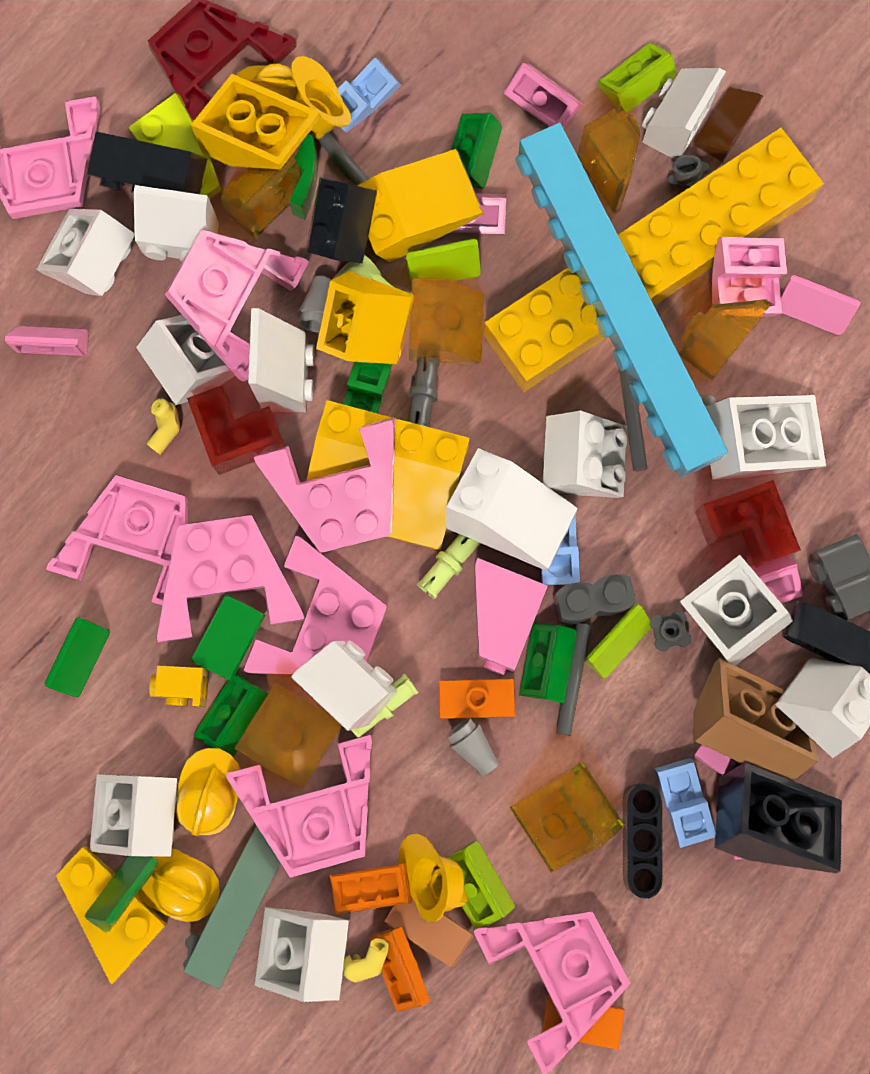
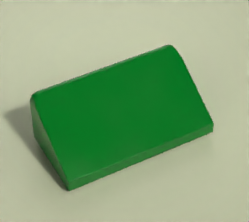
(476, 144)
(228, 637)
(77, 657)
(548, 662)
(230, 714)
(120, 891)

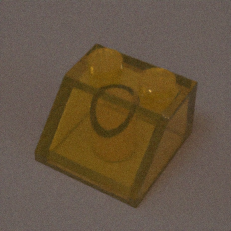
(609, 153)
(260, 196)
(446, 322)
(718, 334)
(289, 735)
(567, 817)

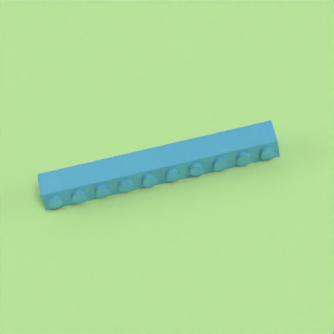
(620, 302)

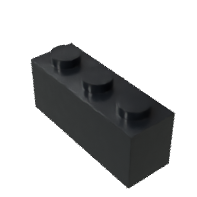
(146, 164)

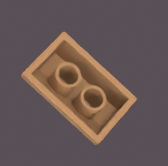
(743, 723)

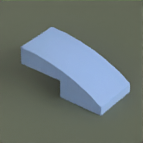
(367, 92)
(565, 565)
(685, 802)

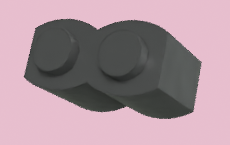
(845, 575)
(603, 598)

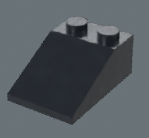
(777, 821)

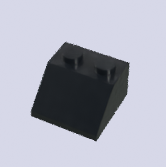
(340, 221)

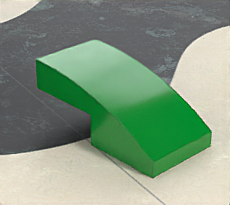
(305, 189)
(367, 385)

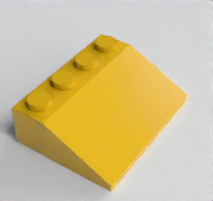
(424, 468)

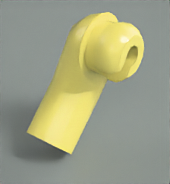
(167, 424)
(368, 967)

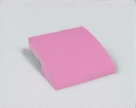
(749, 271)

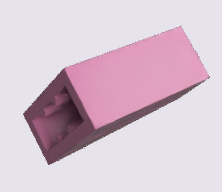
(504, 614)

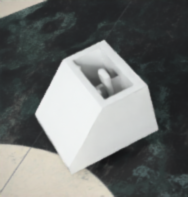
(584, 455)

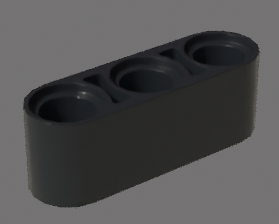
(828, 635)
(652, 856)

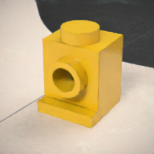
(180, 685)

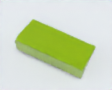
(638, 77)
(448, 261)
(619, 641)
(486, 894)

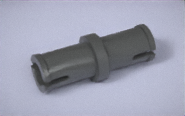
(423, 391)

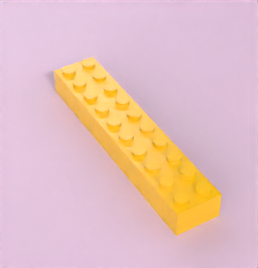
(666, 250)

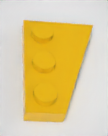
(138, 926)

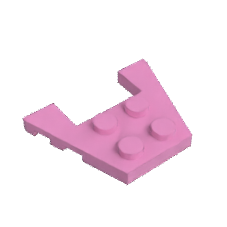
(50, 172)
(216, 284)
(342, 505)
(130, 521)
(220, 560)
(337, 613)
(316, 826)
(575, 969)

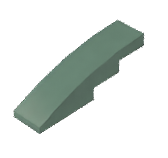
(234, 912)

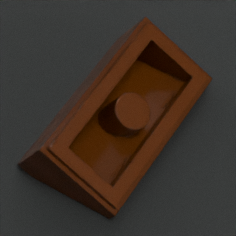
(727, 122)

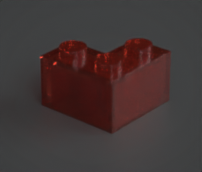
(232, 440)
(757, 516)

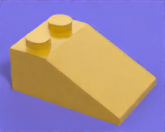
(252, 125)
(420, 204)

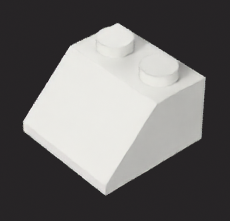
(682, 110)
(170, 221)
(87, 251)
(182, 359)
(736, 611)
(346, 684)
(829, 703)
(133, 815)
(301, 954)

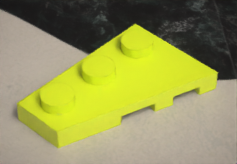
(171, 127)

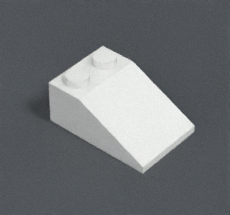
(279, 363)
(767, 435)
(509, 510)

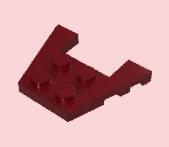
(203, 41)

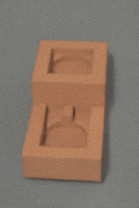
(441, 939)

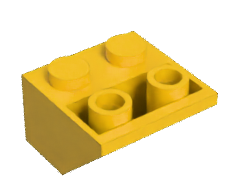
(364, 320)

